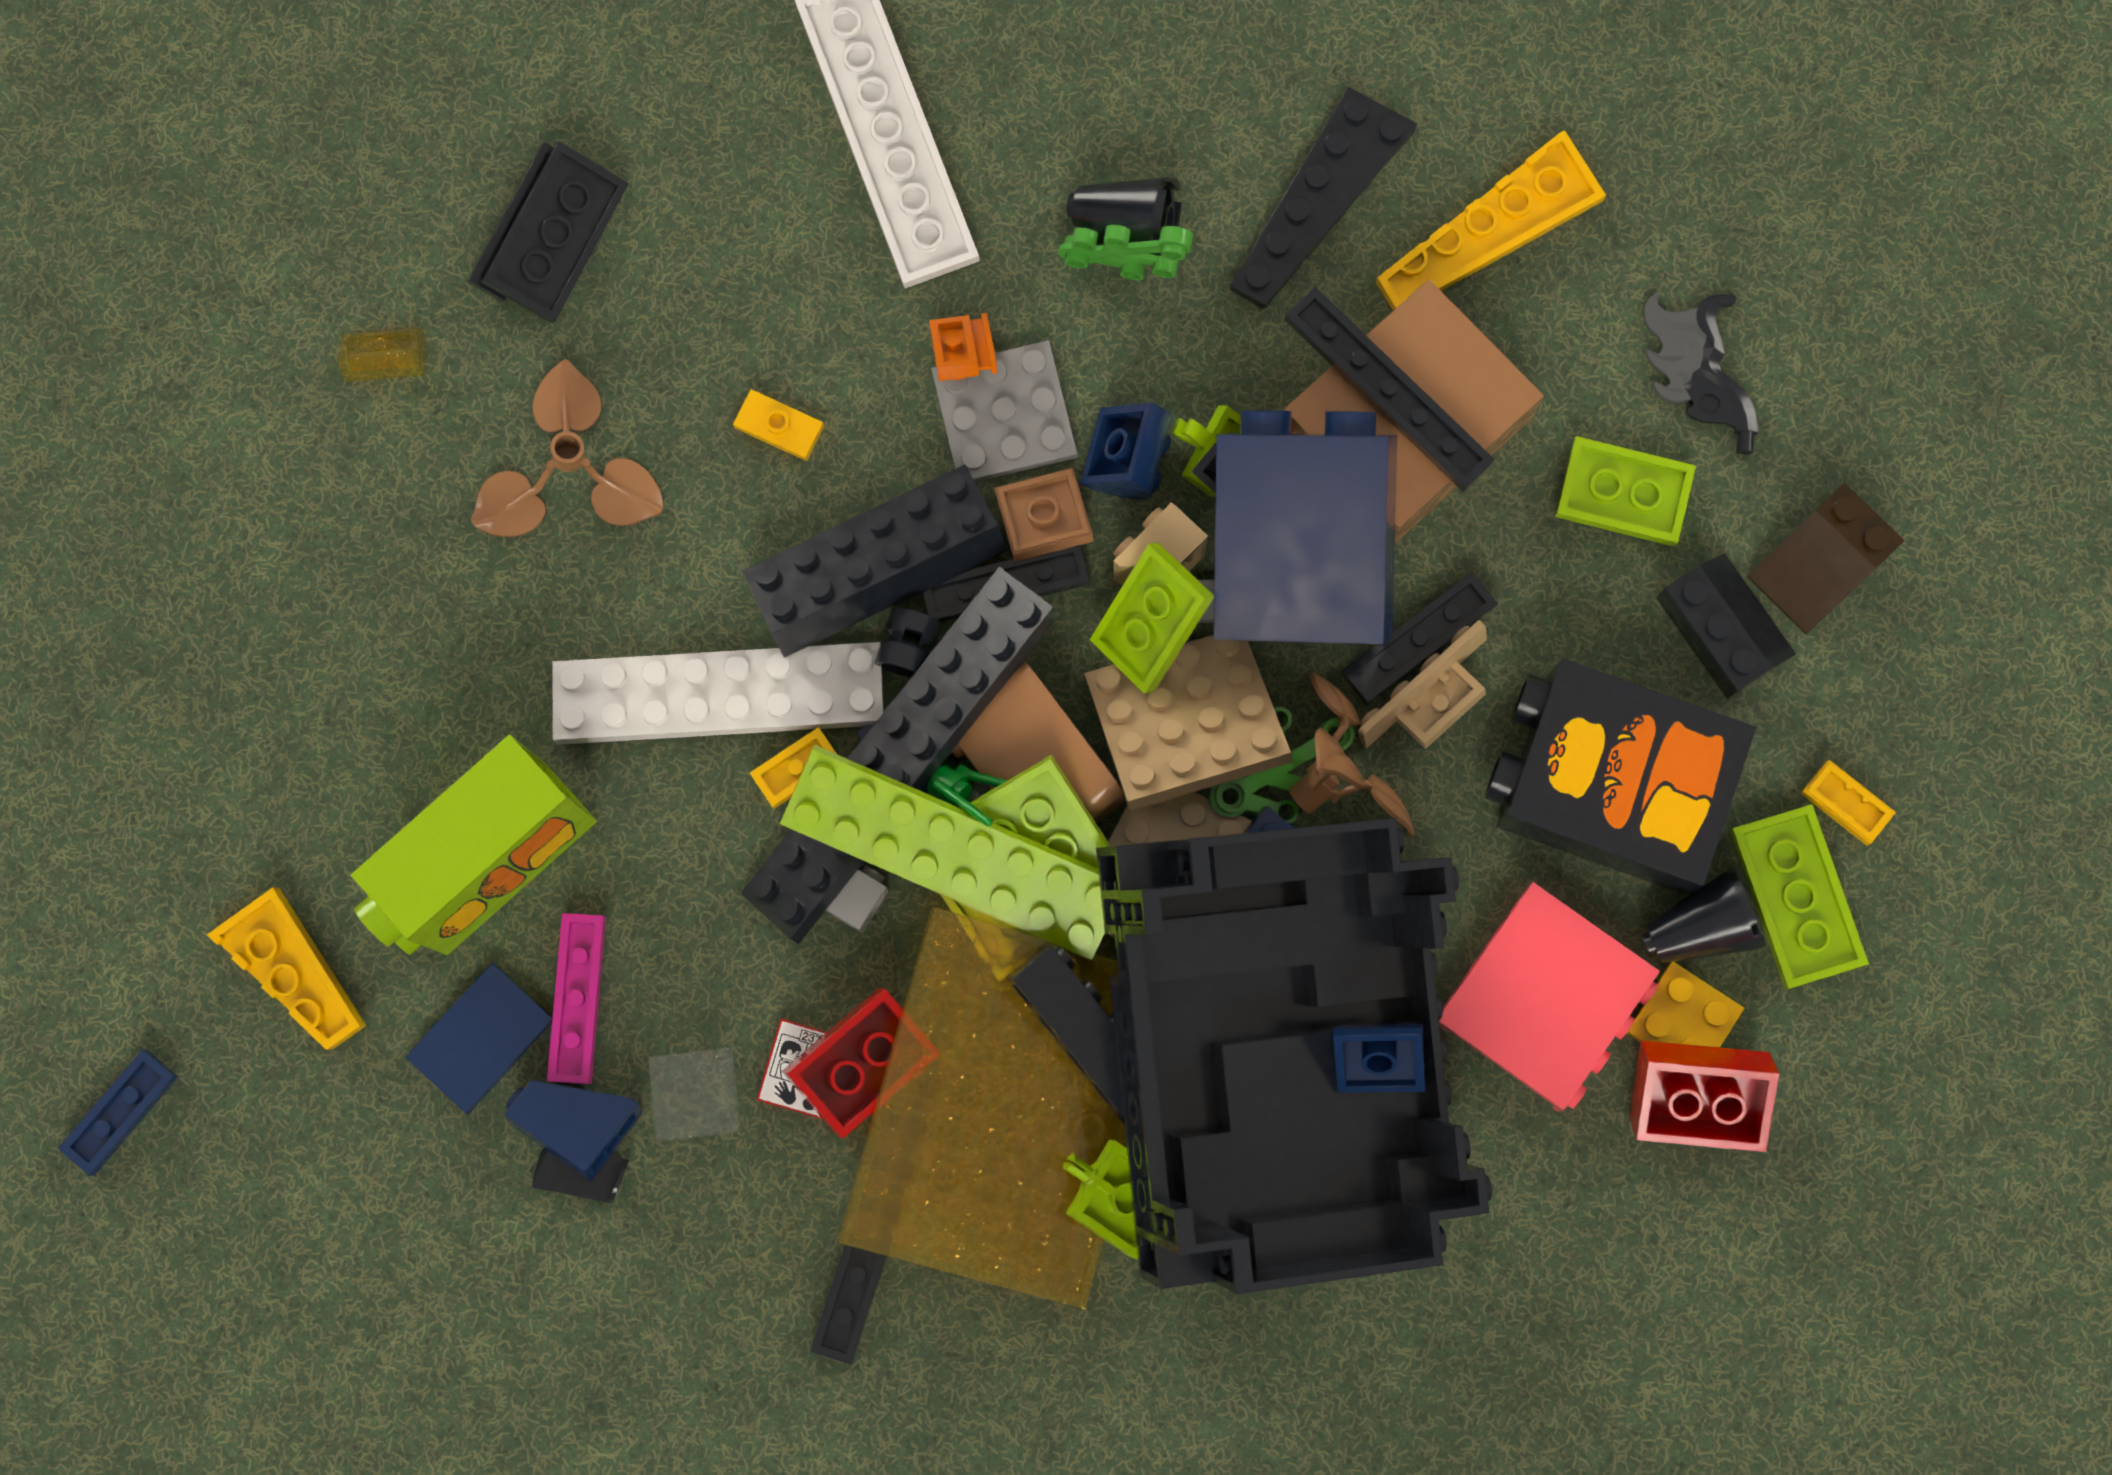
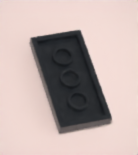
(554, 232)

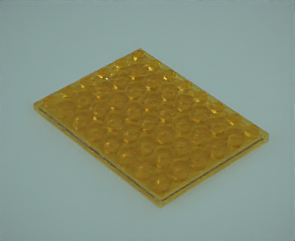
(980, 1122)

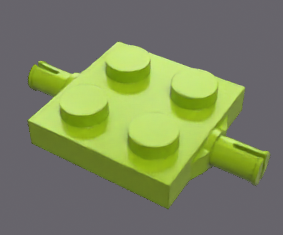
(1105, 1197)

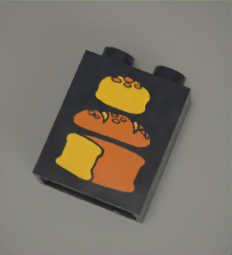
(1621, 775)

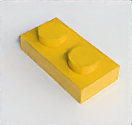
(782, 772)

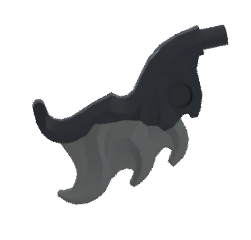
(1692, 366)

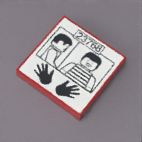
(789, 1044)

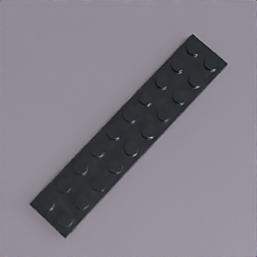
(911, 739)

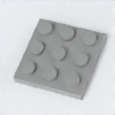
(1008, 417)

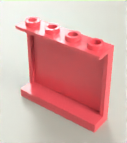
(1548, 997)

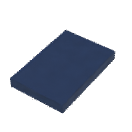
(480, 1038)

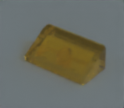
(382, 355)

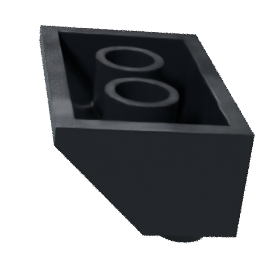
(1725, 625)

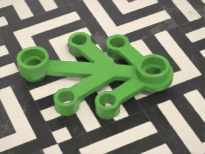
(1131, 257)
(1275, 777)

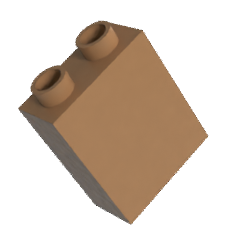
(1455, 369)

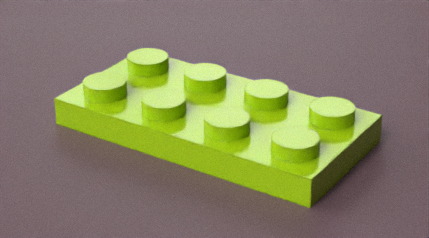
(1798, 897)

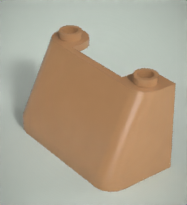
(1026, 727)

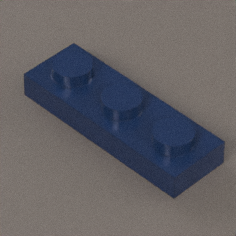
(118, 1112)

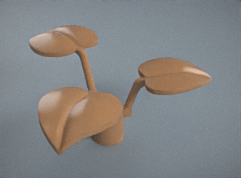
(566, 403)
(1330, 762)

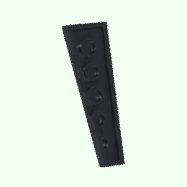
(1338, 169)

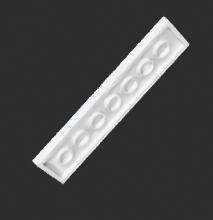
(889, 137)
(716, 693)

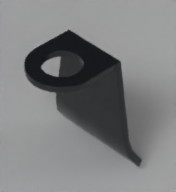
(558, 1177)

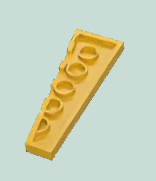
(1517, 210)

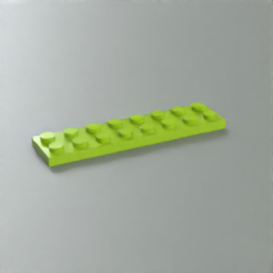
(948, 851)

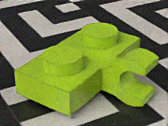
(1222, 422)

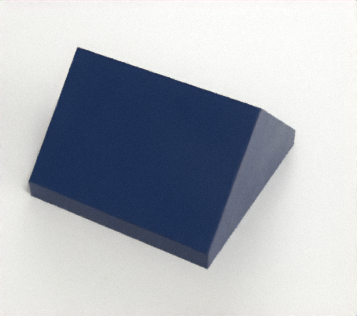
(1379, 1058)

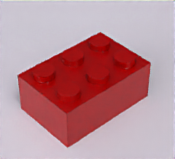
(848, 1063)
(1703, 1096)

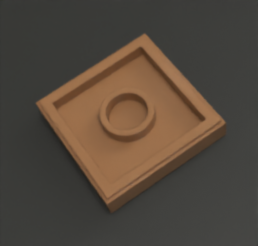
(1043, 514)

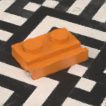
(962, 347)

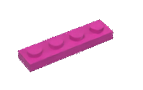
(576, 998)

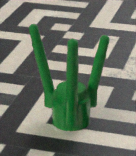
(954, 788)

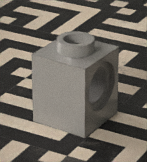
(859, 899)

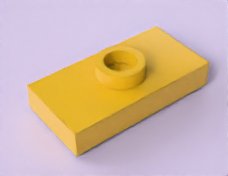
(778, 425)
(1848, 802)

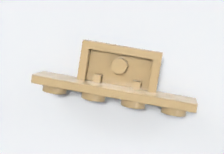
(1433, 697)

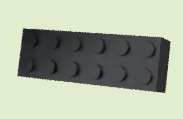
(875, 560)

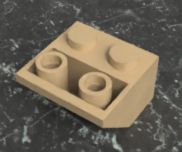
(1173, 531)

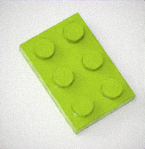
(1625, 491)
(1151, 617)

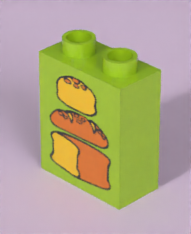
(469, 851)

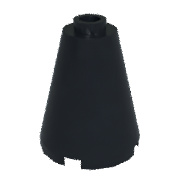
(1135, 204)
(1706, 923)

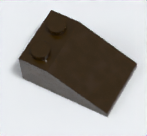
(1825, 558)

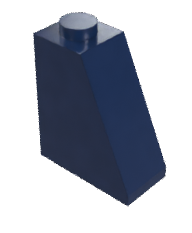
(573, 1122)

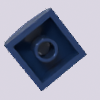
(1127, 450)

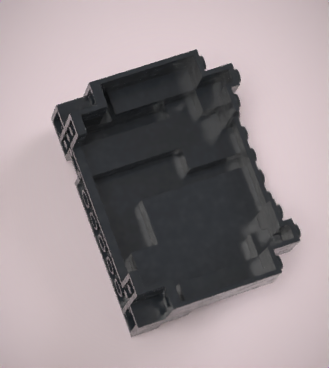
(1224, 1035)

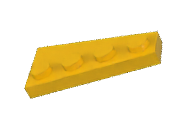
(289, 967)

